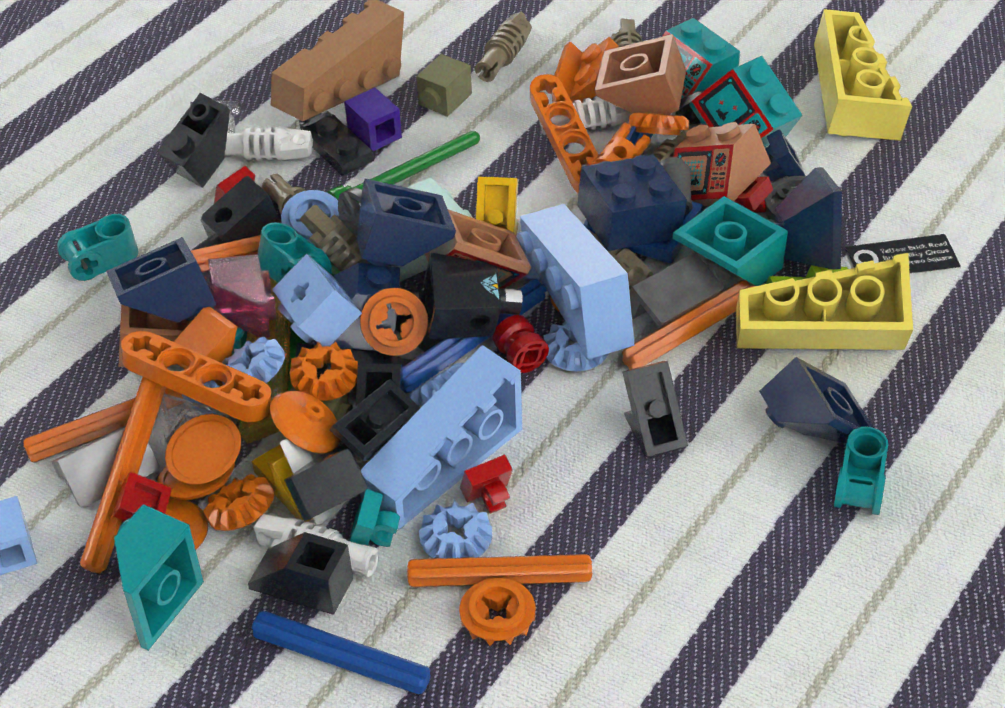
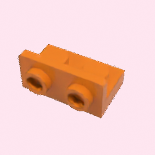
(580, 69)

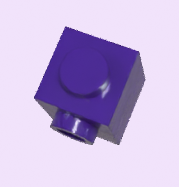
(373, 119)

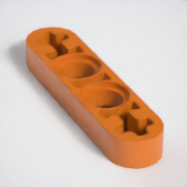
(562, 135)
(239, 397)

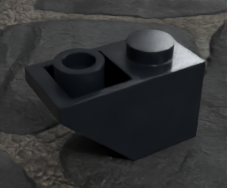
(198, 140)
(305, 572)

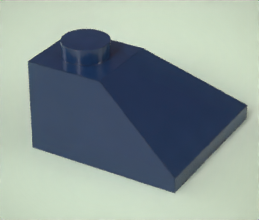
(813, 221)
(400, 223)
(163, 283)
(360, 284)
(812, 403)

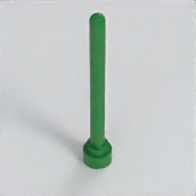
(420, 162)

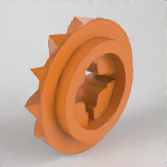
(659, 123)
(412, 330)
(334, 382)
(239, 503)
(497, 594)

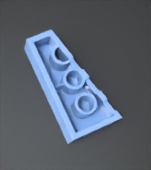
(580, 278)
(448, 435)

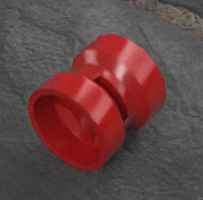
(519, 342)

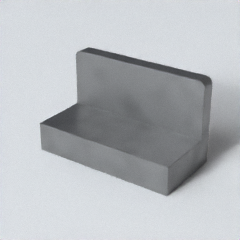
(674, 290)
(90, 466)

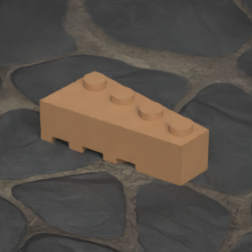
(341, 63)

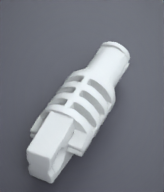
(594, 114)
(269, 143)
(274, 530)

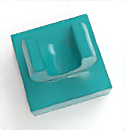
(373, 524)

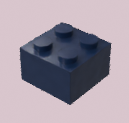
(630, 202)

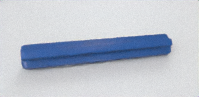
(341, 652)

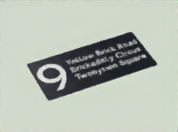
(924, 253)

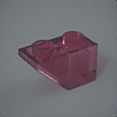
(243, 293)

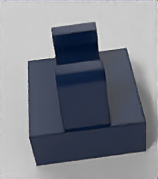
(782, 158)

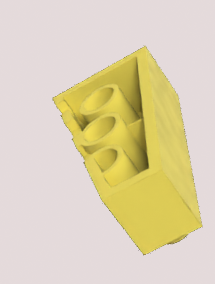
(854, 81)
(830, 311)

